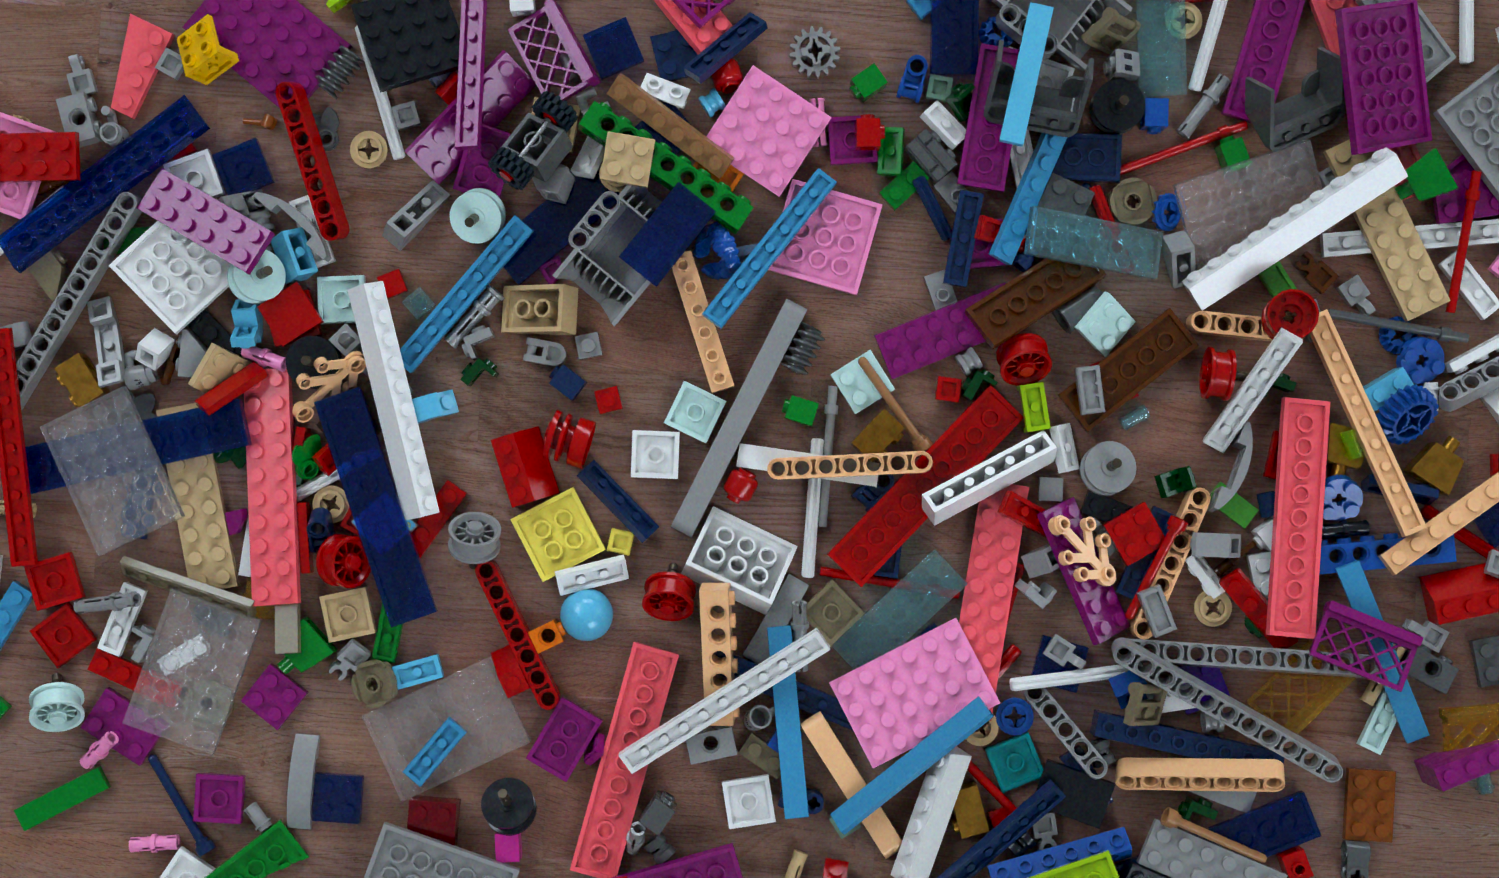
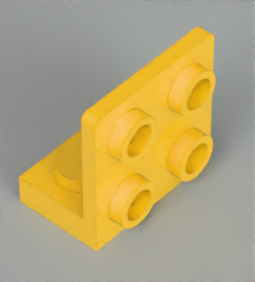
(201, 53)

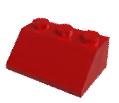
(523, 467)
(1459, 594)

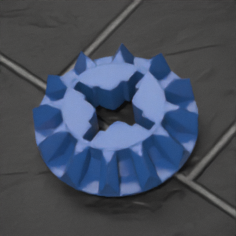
(988, 36)
(1170, 220)
(1393, 346)
(1022, 724)

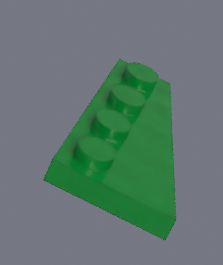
(264, 855)

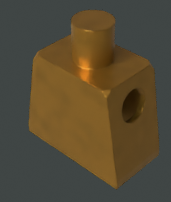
(1336, 451)
(1437, 465)

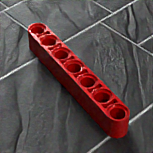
(303, 154)
(518, 646)

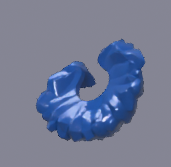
(723, 245)

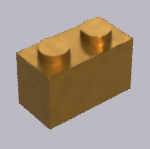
(80, 379)
(878, 434)
(969, 812)

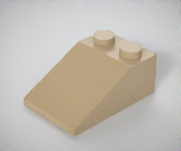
(540, 309)

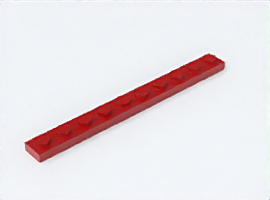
(14, 460)

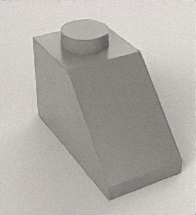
(1178, 256)
(1040, 561)

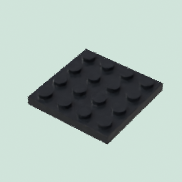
(408, 39)

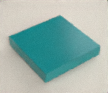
(1014, 762)

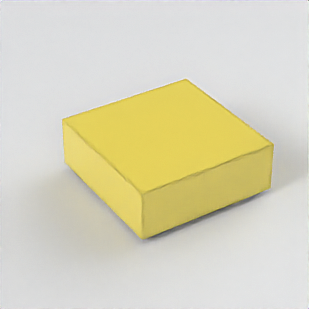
(620, 541)

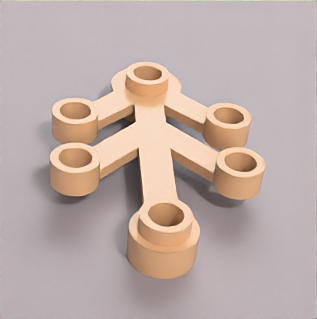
(350, 365)
(1104, 572)

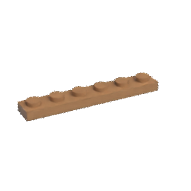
(670, 125)

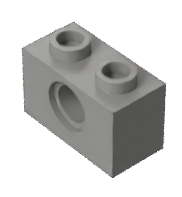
(71, 109)
(725, 747)

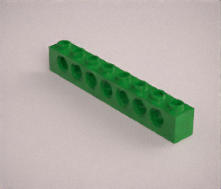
(732, 219)

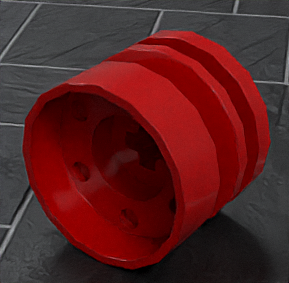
(1294, 303)
(569, 439)

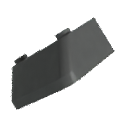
(1052, 109)
(1303, 115)

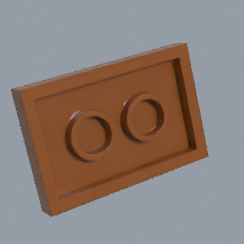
(1369, 805)

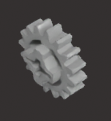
(805, 52)

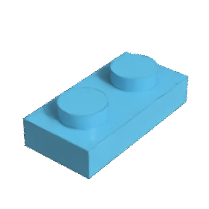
(418, 671)

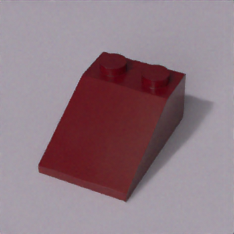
(435, 817)

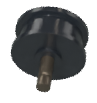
(1117, 106)
(304, 353)
(509, 806)

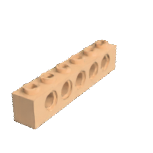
(702, 329)
(718, 595)

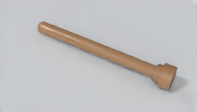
(919, 441)
(1171, 818)

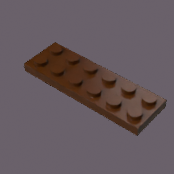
(1029, 298)
(1135, 365)

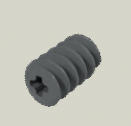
(338, 71)
(803, 349)

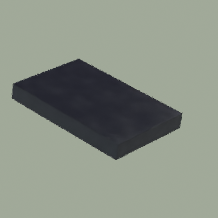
(1085, 797)

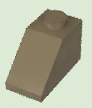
(51, 272)

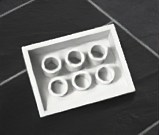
(740, 555)

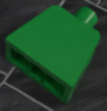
(1427, 178)
(314, 649)

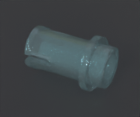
(1134, 417)
(1484, 784)

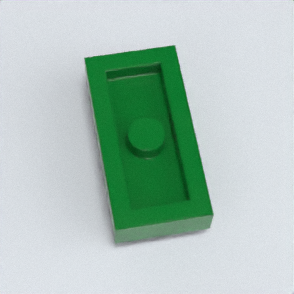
(891, 152)
(902, 187)

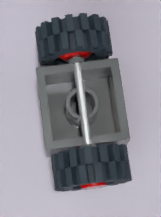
(536, 143)

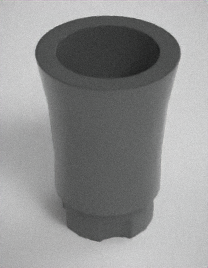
(1073, 311)

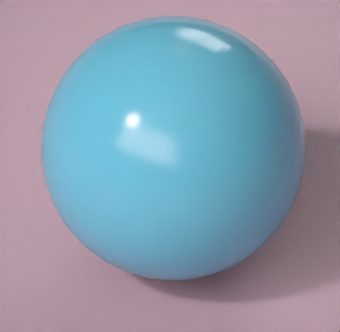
(586, 614)

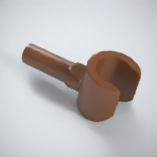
(268, 122)

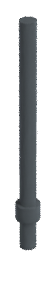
(1442, 333)

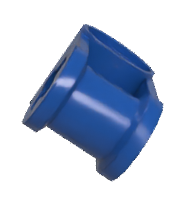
(912, 83)

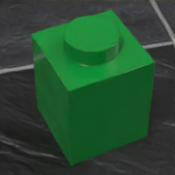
(867, 83)
(1231, 151)
(800, 410)

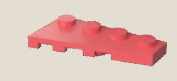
(137, 70)

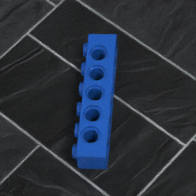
(1369, 560)
(1034, 863)

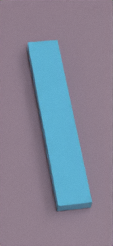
(1026, 74)

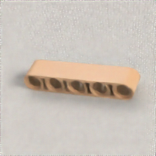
(1233, 328)

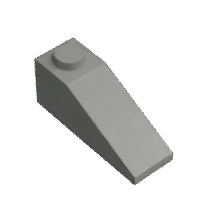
(415, 215)

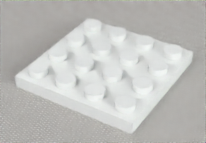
(172, 275)

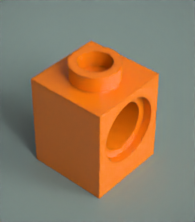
(539, 641)

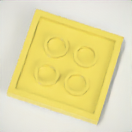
(558, 534)

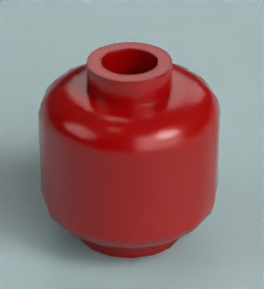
(728, 77)
(740, 485)

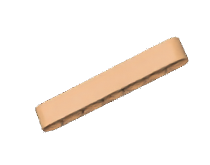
(838, 465)
(1178, 554)
(1200, 774)
(850, 780)

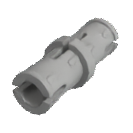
(636, 838)

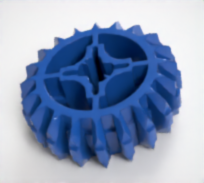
(1407, 414)

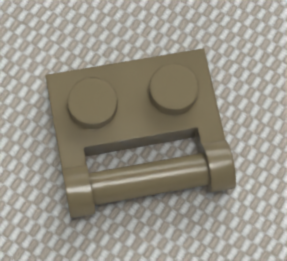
(1106, 38)
(1144, 711)

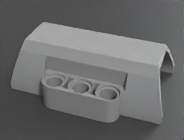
(1067, 24)
(597, 262)

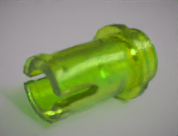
(1351, 444)

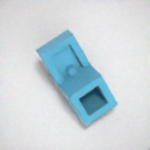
(247, 324)
(435, 405)

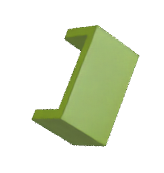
(1034, 407)

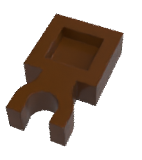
(1318, 275)

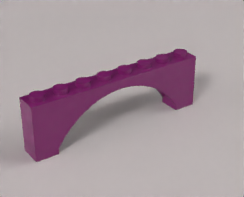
(1458, 766)

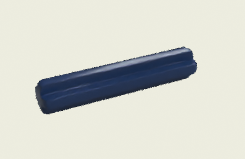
(933, 207)

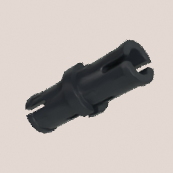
(1345, 529)

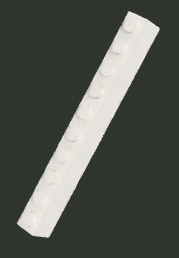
(1295, 228)
(393, 400)

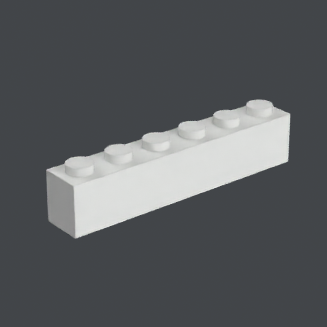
(988, 477)
(931, 815)

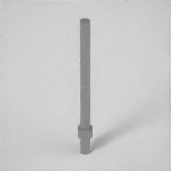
(831, 411)

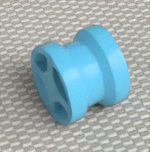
(712, 102)

